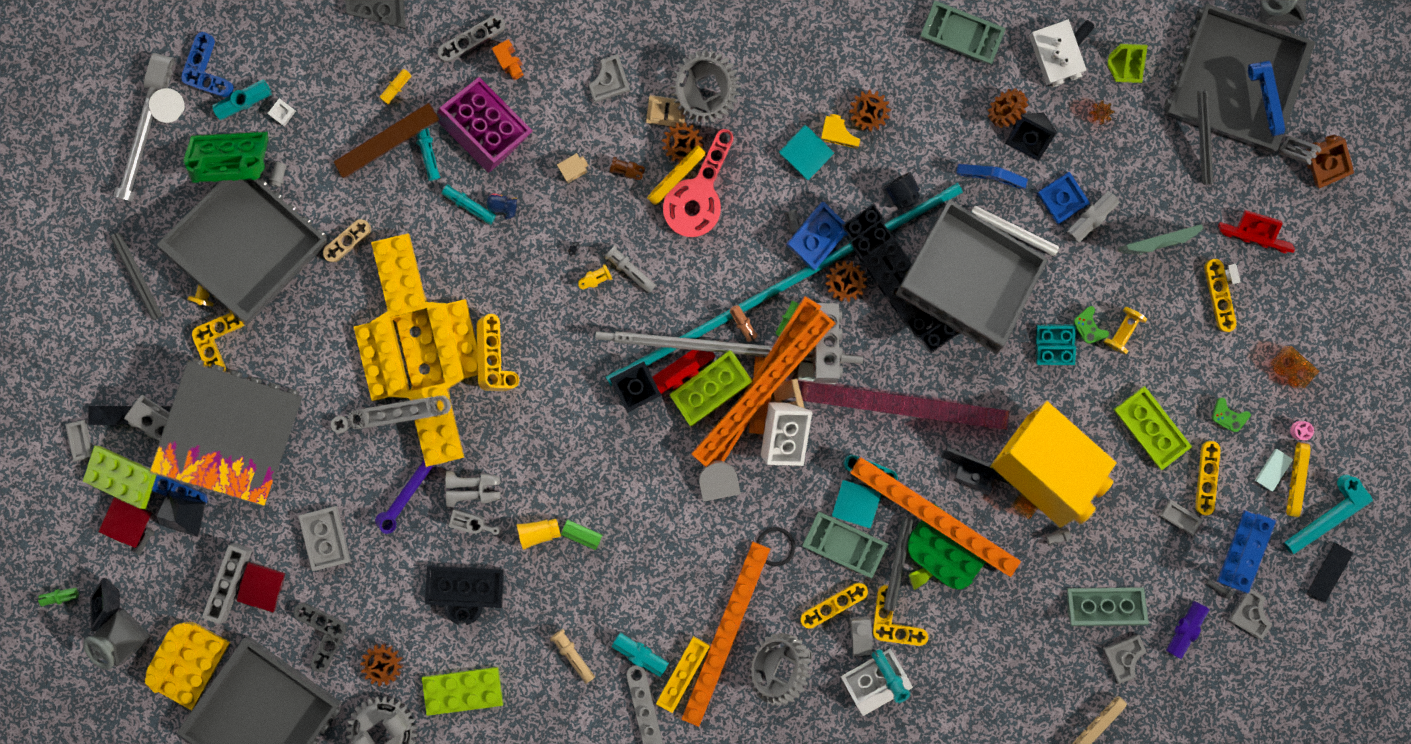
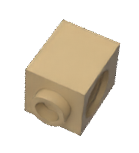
(573, 167)

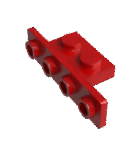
(1258, 229)
(681, 368)

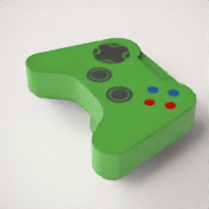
(1087, 328)
(1227, 418)

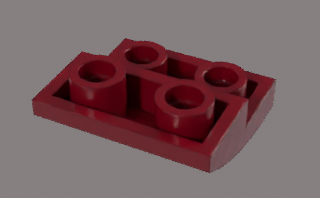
(124, 522)
(261, 587)

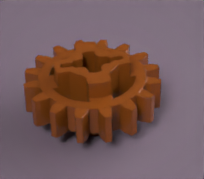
(1008, 108)
(873, 119)
(674, 132)
(854, 283)
(383, 672)

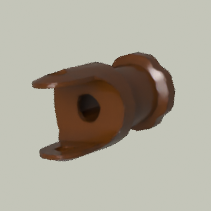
(629, 169)

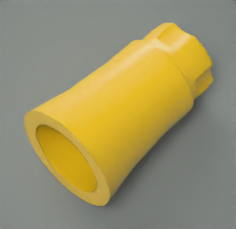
(537, 532)

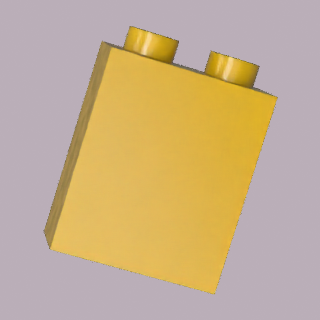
(1055, 466)

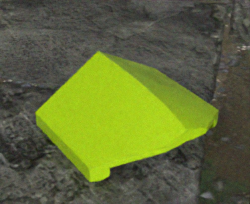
(1128, 62)

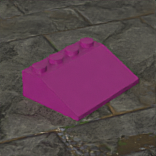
(483, 124)

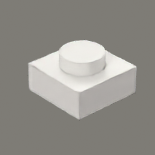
(281, 112)
(1232, 274)

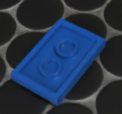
(817, 236)

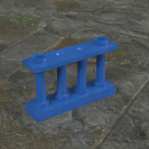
(1246, 551)

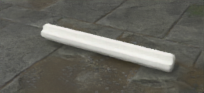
(1016, 231)

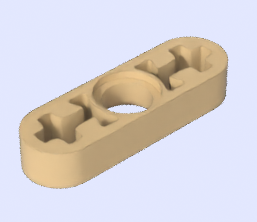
(339, 254)

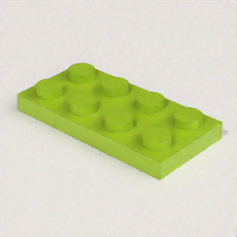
(711, 388)
(1152, 428)
(119, 477)
(462, 691)

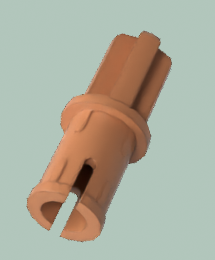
(743, 322)

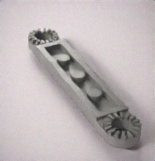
(399, 412)
(644, 707)

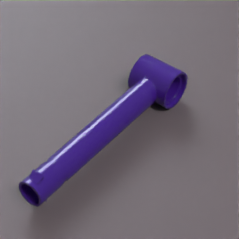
(402, 499)

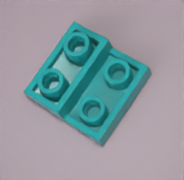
(806, 152)
(1055, 344)
(856, 504)

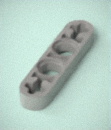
(470, 36)

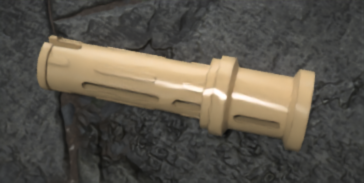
(567, 648)

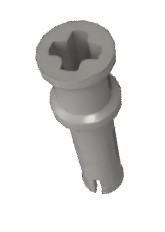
(622, 263)

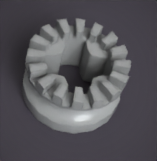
(345, 422)

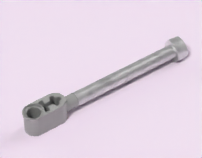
(156, 78)

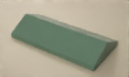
(1107, 606)

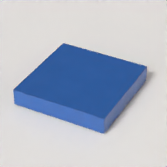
(1063, 198)

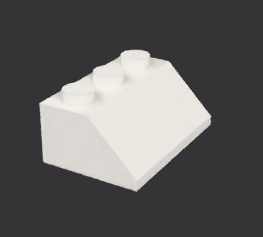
(785, 434)
(868, 684)

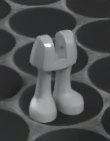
(482, 494)

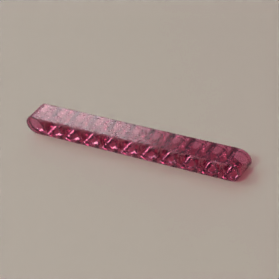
(905, 405)

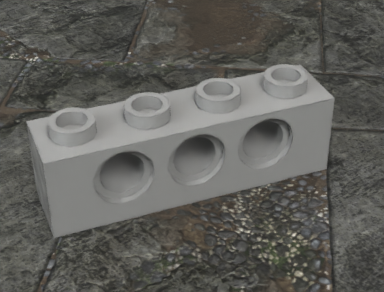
(829, 373)
(146, 407)
(227, 583)

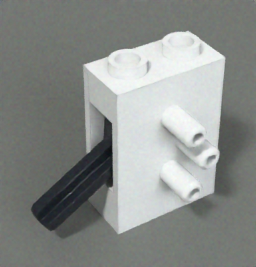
(1059, 51)

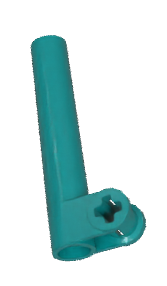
(1356, 499)

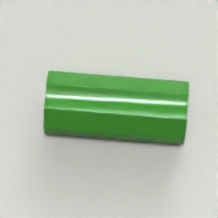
(581, 534)

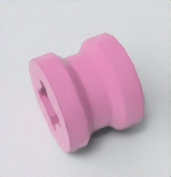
(1306, 431)

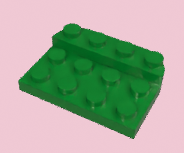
(226, 156)
(943, 556)

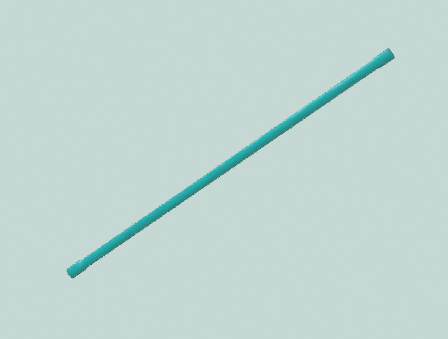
(945, 195)

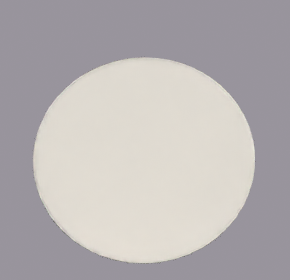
(166, 105)

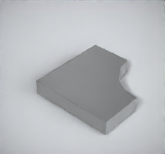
(610, 80)
(1250, 615)
(1123, 657)

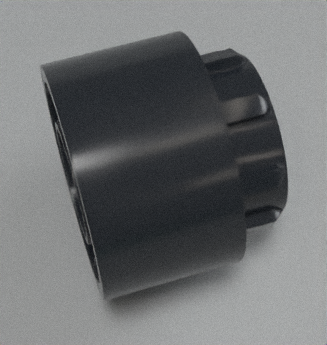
(902, 191)

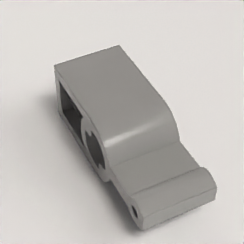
(467, 526)

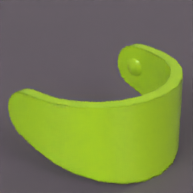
(919, 577)

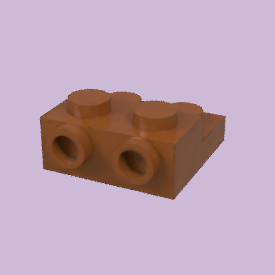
(1332, 161)

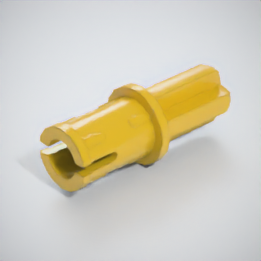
(395, 86)

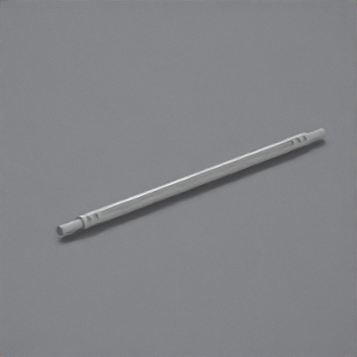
(705, 345)

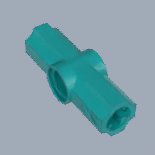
(253, 94)
(639, 654)

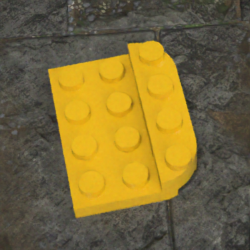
(185, 663)

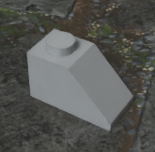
(861, 636)

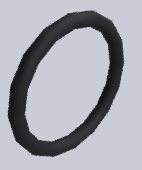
(792, 544)

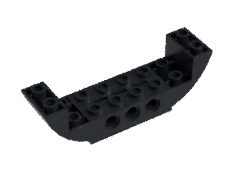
(888, 267)

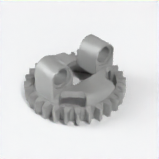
(699, 69)
(767, 660)
(395, 722)

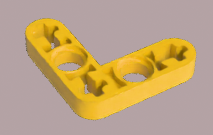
(209, 341)
(886, 623)

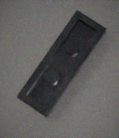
(1330, 572)

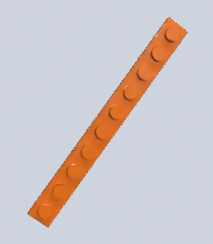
(801, 317)
(763, 388)
(935, 516)
(725, 634)

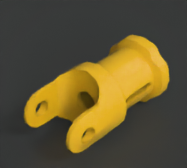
(592, 280)

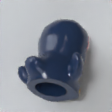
(501, 204)

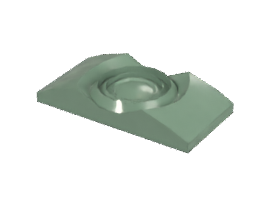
(962, 33)
(1158, 242)
(845, 544)

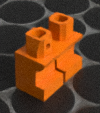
(508, 63)

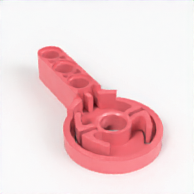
(700, 191)

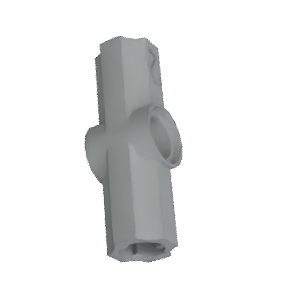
(1093, 216)

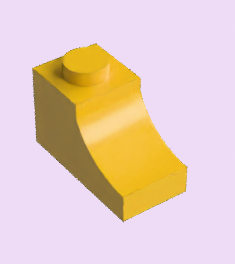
(836, 132)

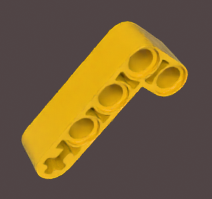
(491, 325)

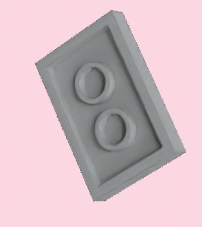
(324, 538)

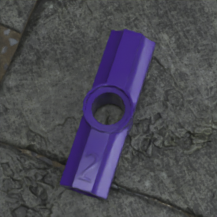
(1188, 629)

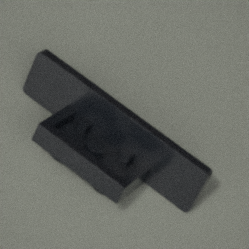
(973, 471)

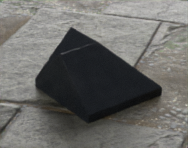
(1032, 134)
(635, 387)
(182, 513)
(103, 603)

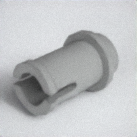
(277, 174)
(1058, 536)

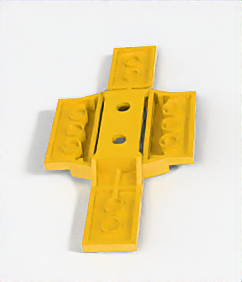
(382, 355)

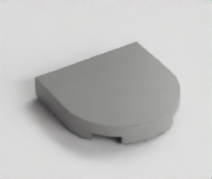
(718, 481)

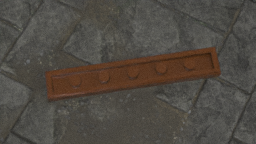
(386, 140)

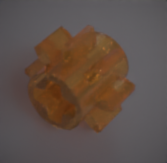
(1106, 114)

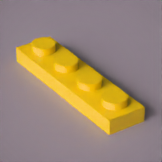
(682, 674)

